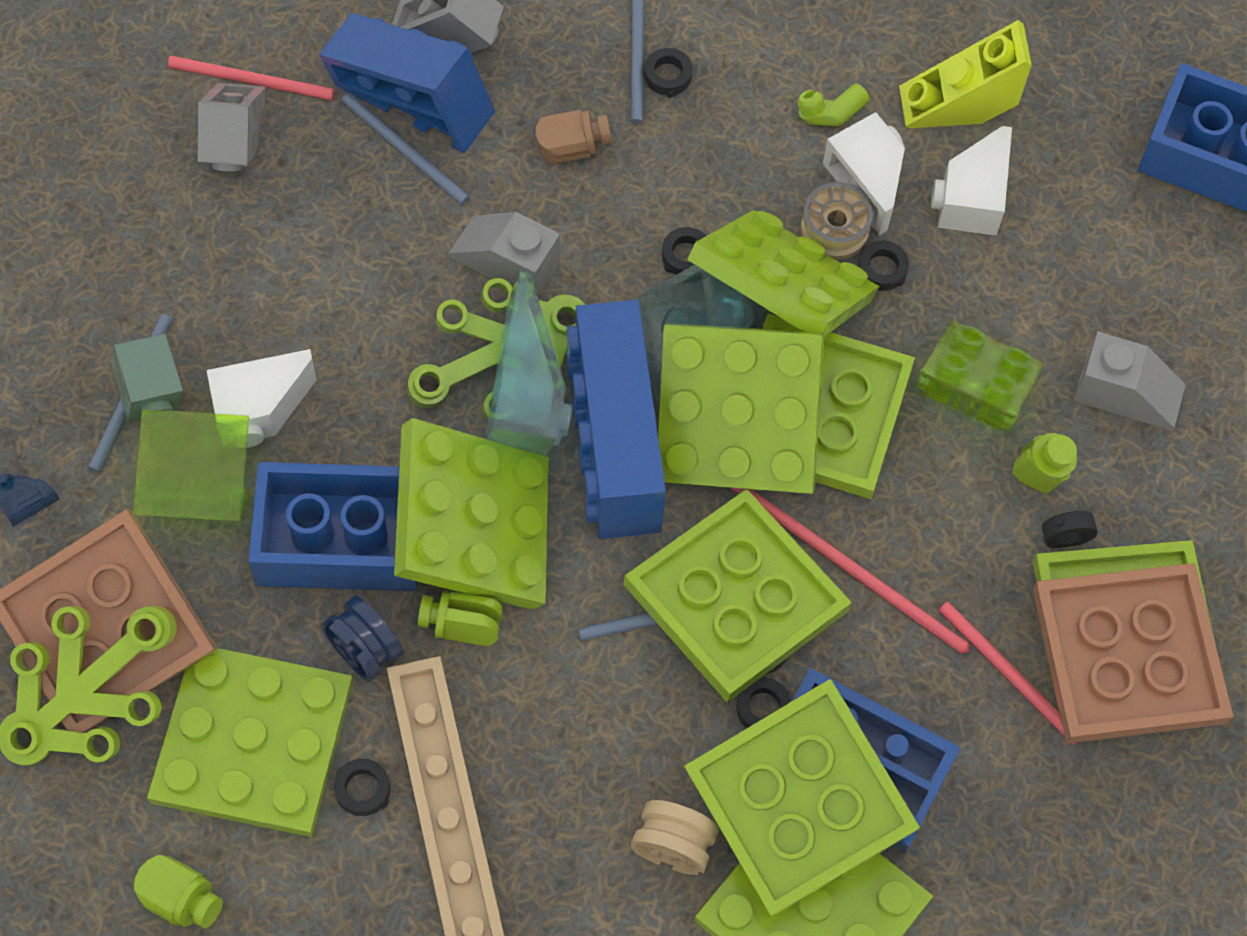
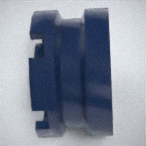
(362, 638)

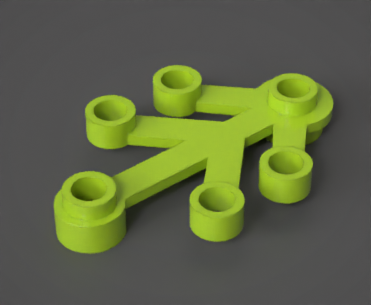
(488, 331)
(77, 690)

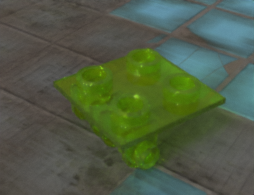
(981, 371)
(191, 465)

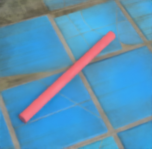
(251, 78)
(1002, 665)

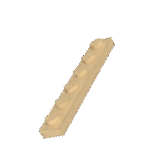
(444, 800)

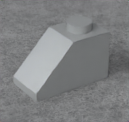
(463, 21)
(230, 125)
(506, 245)
(1129, 382)

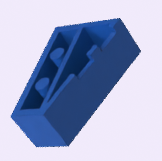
(412, 73)
(910, 754)

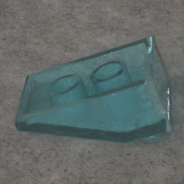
(528, 382)

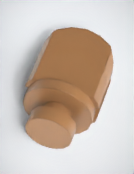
(571, 136)

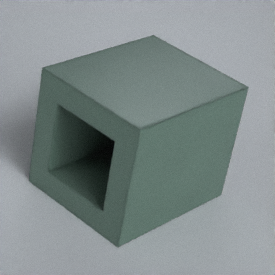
(146, 376)

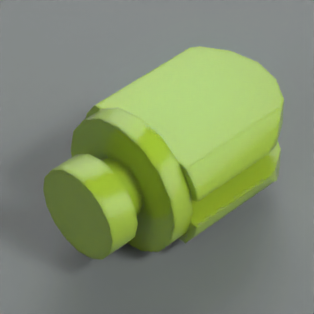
(1046, 462)
(462, 617)
(176, 892)

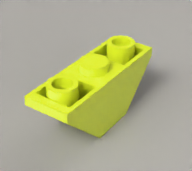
(971, 83)

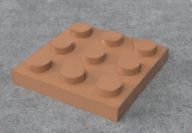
(110, 577)
(1131, 653)

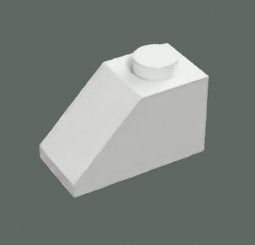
(871, 160)
(975, 186)
(263, 390)

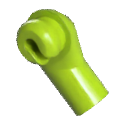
(833, 113)

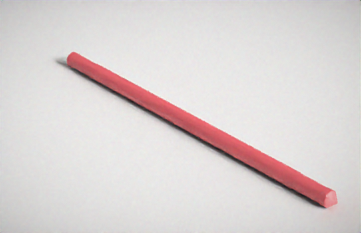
(861, 574)

